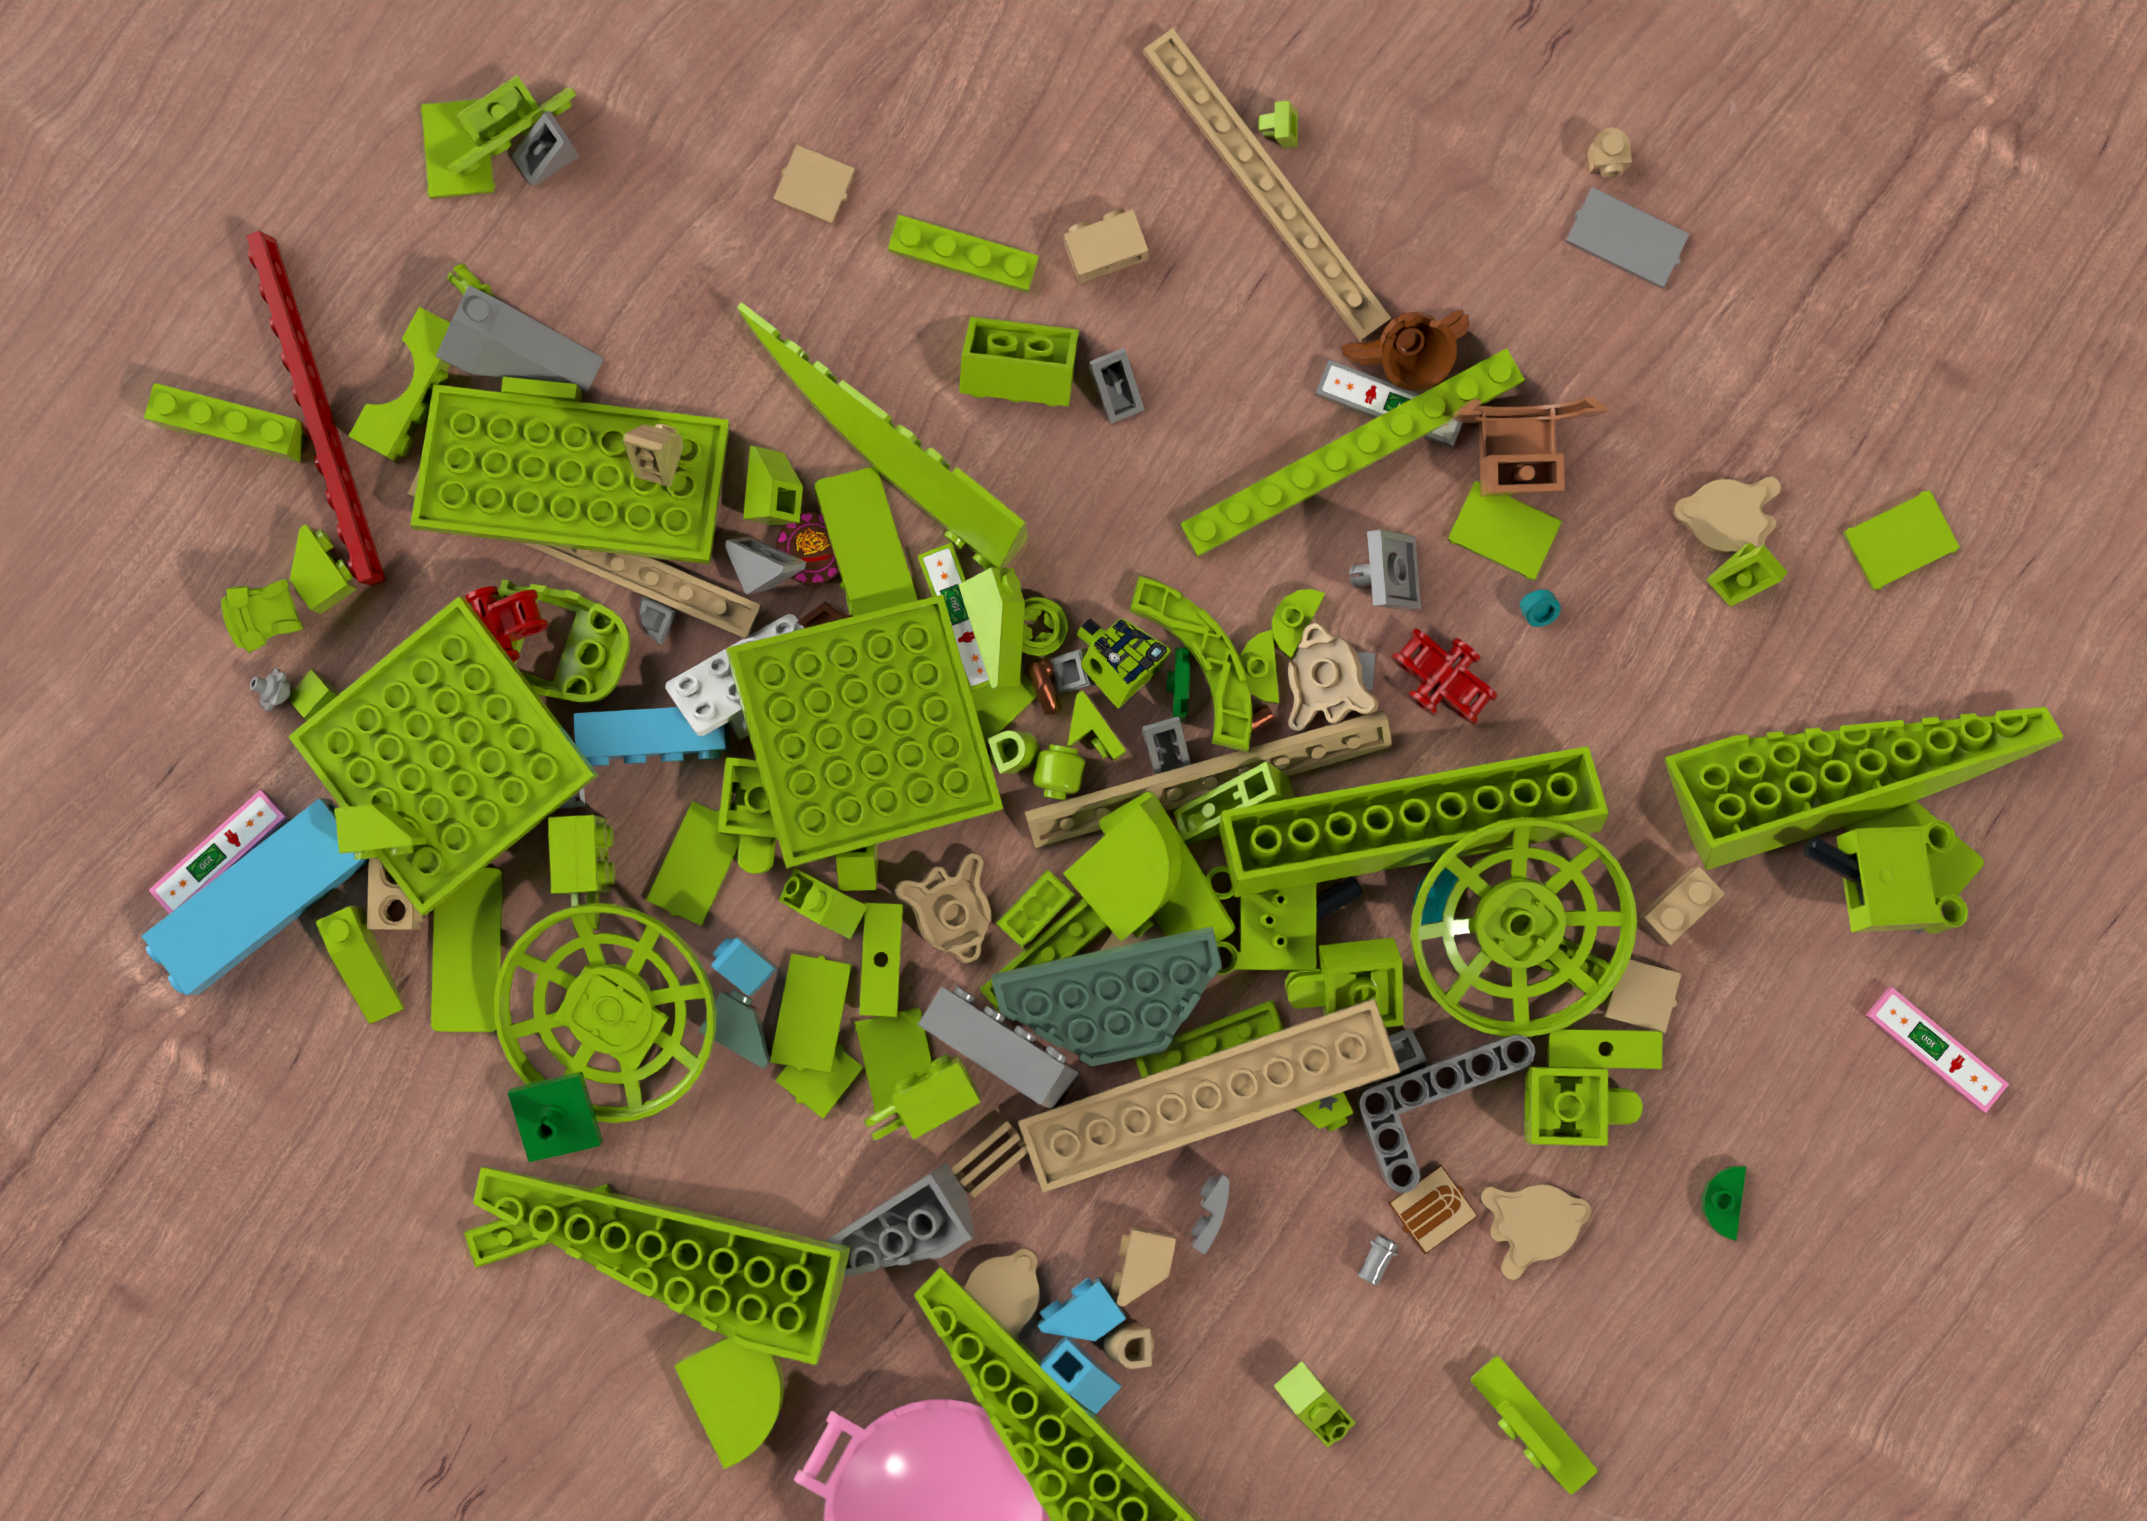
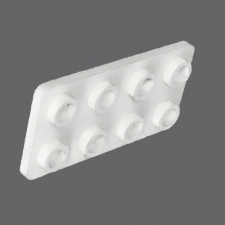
(708, 690)

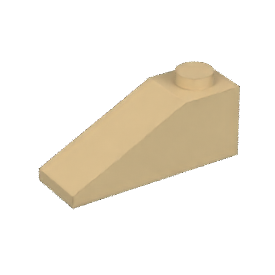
(654, 452)

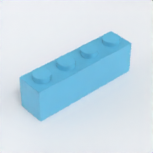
(643, 735)

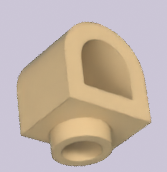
(1609, 153)
(1130, 1345)

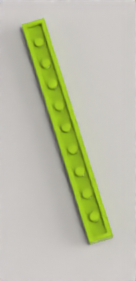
(1350, 453)

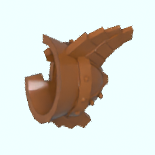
(1413, 349)

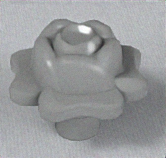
(272, 689)

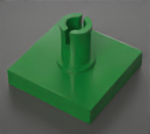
(555, 1117)

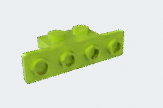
(501, 117)
(1529, 1420)

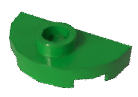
(1178, 683)
(1723, 1200)

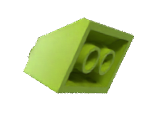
(1018, 361)

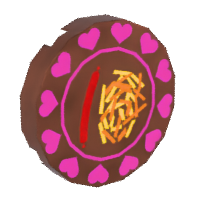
(810, 543)

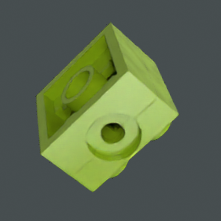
(748, 815)
(581, 859)
(1350, 976)
(928, 1099)
(1574, 1106)

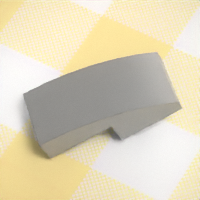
(1215, 1201)

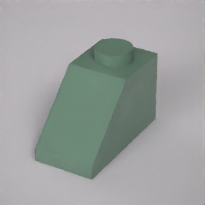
(740, 1027)

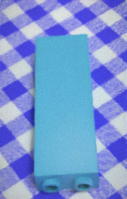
(252, 900)

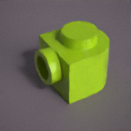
(1013, 751)

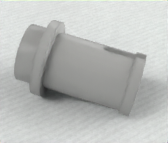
(1378, 1259)

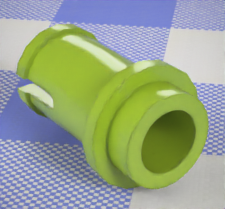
(466, 278)

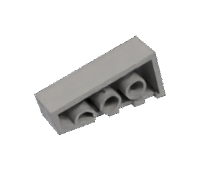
(998, 1048)

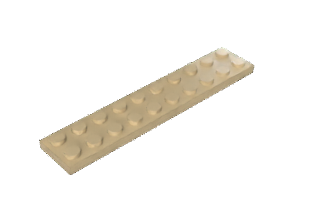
(1209, 1095)

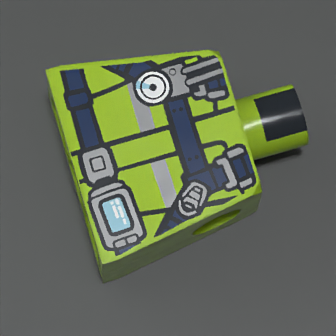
(1121, 658)

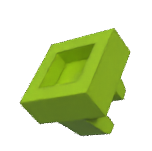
(1281, 124)

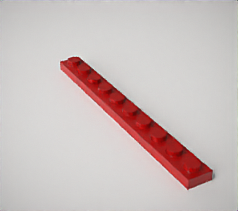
(319, 420)

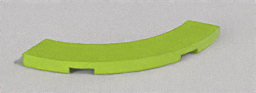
(1211, 650)

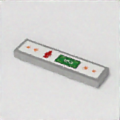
(1373, 397)

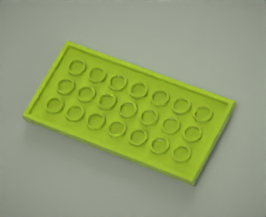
(564, 476)

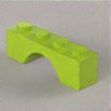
(226, 421)
(390, 425)

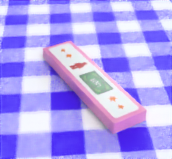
(219, 850)
(1937, 1049)

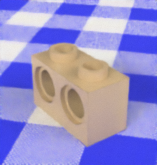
(382, 895)

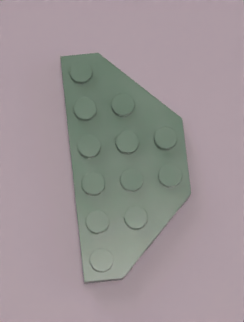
(1113, 999)

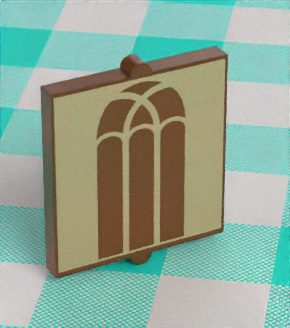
(1433, 1209)

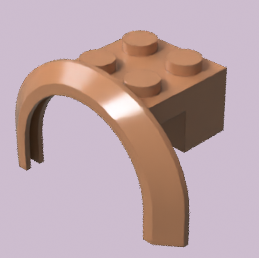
(1520, 445)

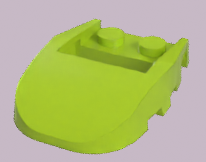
(592, 653)

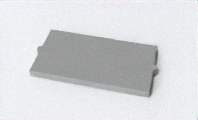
(1627, 238)

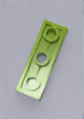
(881, 984)
(1626, 1049)

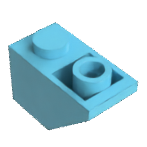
(743, 964)
(1084, 1315)
(1079, 1374)

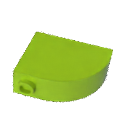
(1131, 870)
(734, 1396)

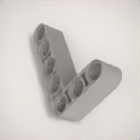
(1429, 1092)

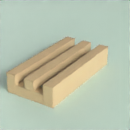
(966, 1179)

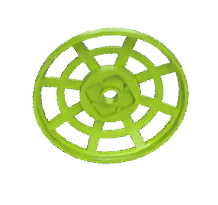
(1534, 943)
(627, 978)

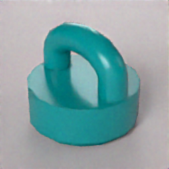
(1540, 607)

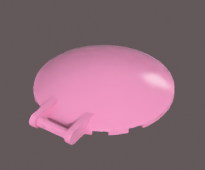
(921, 1466)

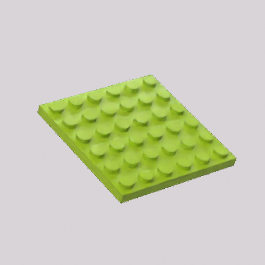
(864, 730)
(449, 745)

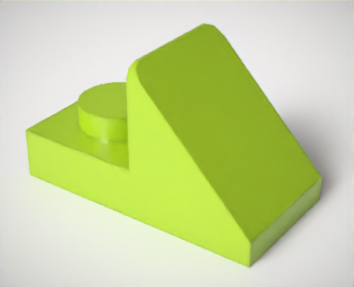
(1746, 574)
(1088, 720)

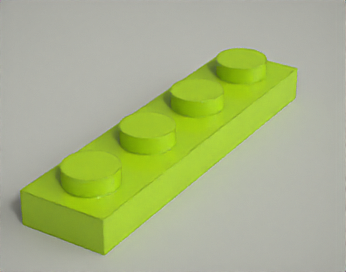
(963, 253)

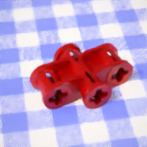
(508, 618)
(1455, 685)

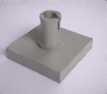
(1390, 571)

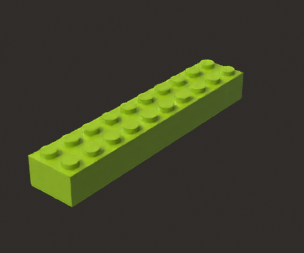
(1406, 820)

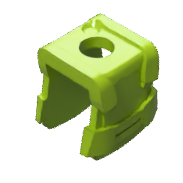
(259, 614)

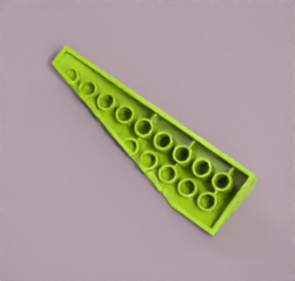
(924, 477)
(1783, 788)
(730, 1275)
(1058, 1444)

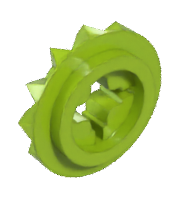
(1054, 619)

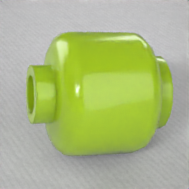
(1059, 771)

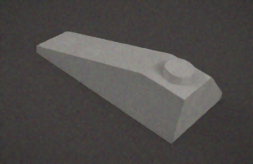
(503, 342)
(911, 1226)

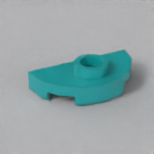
(1437, 896)

